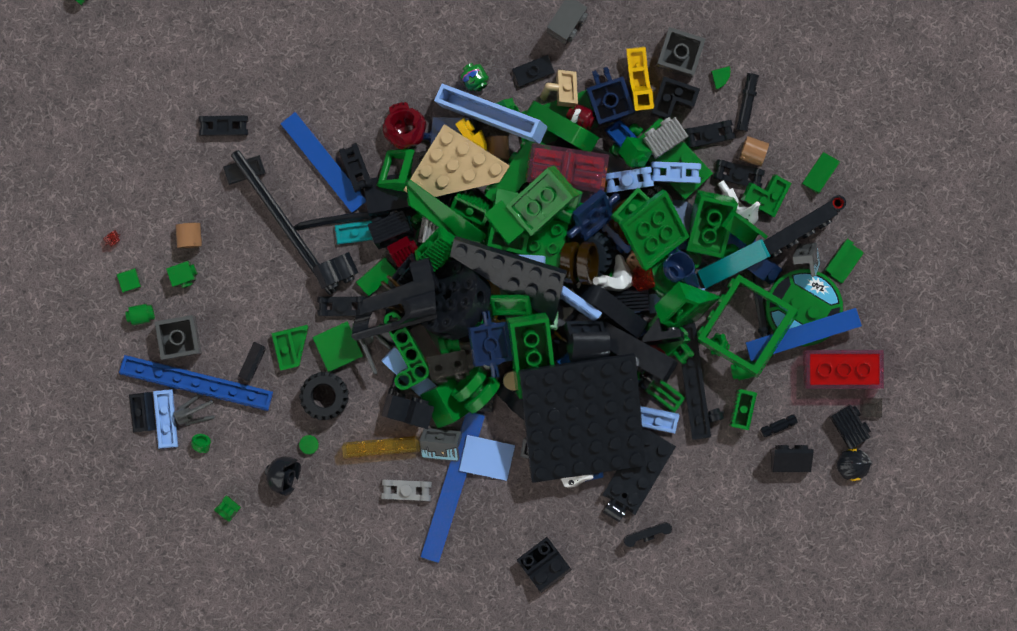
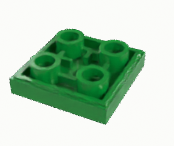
(337, 346)

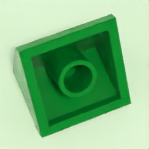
(446, 407)

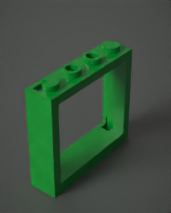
(775, 340)

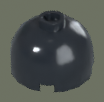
(281, 474)

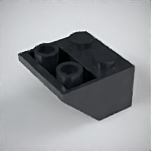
(791, 460)

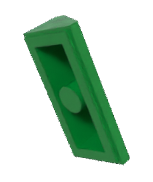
(820, 172)
(633, 202)
(505, 222)

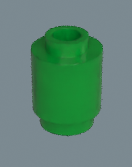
(140, 314)
(740, 374)

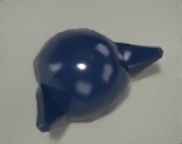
(680, 268)

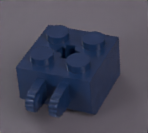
(616, 90)

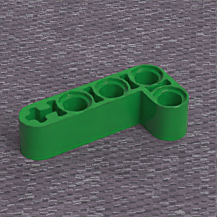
(563, 127)
(412, 364)

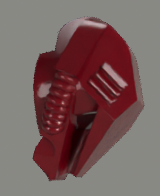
(404, 126)

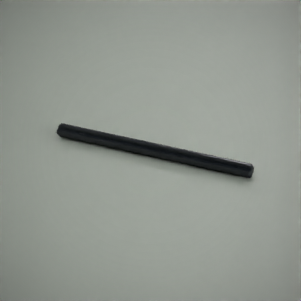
(276, 212)

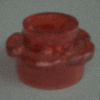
(112, 238)

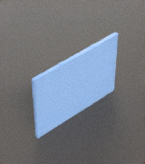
(486, 457)

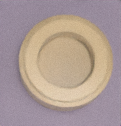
(508, 380)

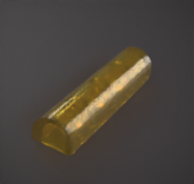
(381, 447)

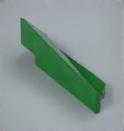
(440, 214)

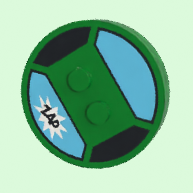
(812, 296)

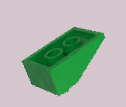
(705, 226)

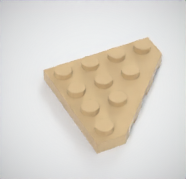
(456, 165)

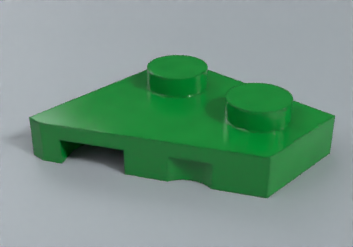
(290, 346)

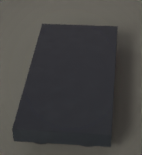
(385, 200)

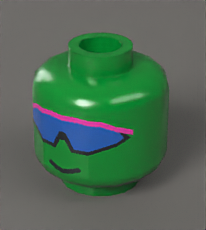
(474, 77)

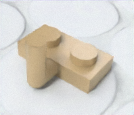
(566, 89)

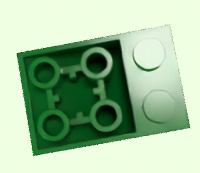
(494, 239)
(684, 305)

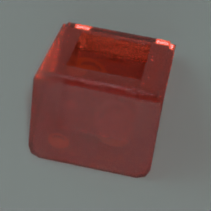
(642, 279)

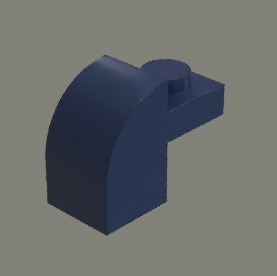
(766, 270)

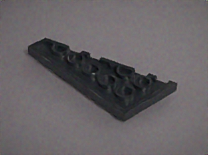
(514, 274)

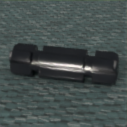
(779, 425)

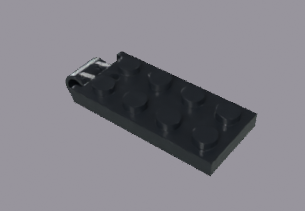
(637, 481)

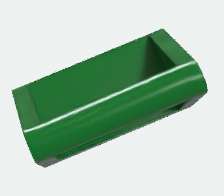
(396, 184)

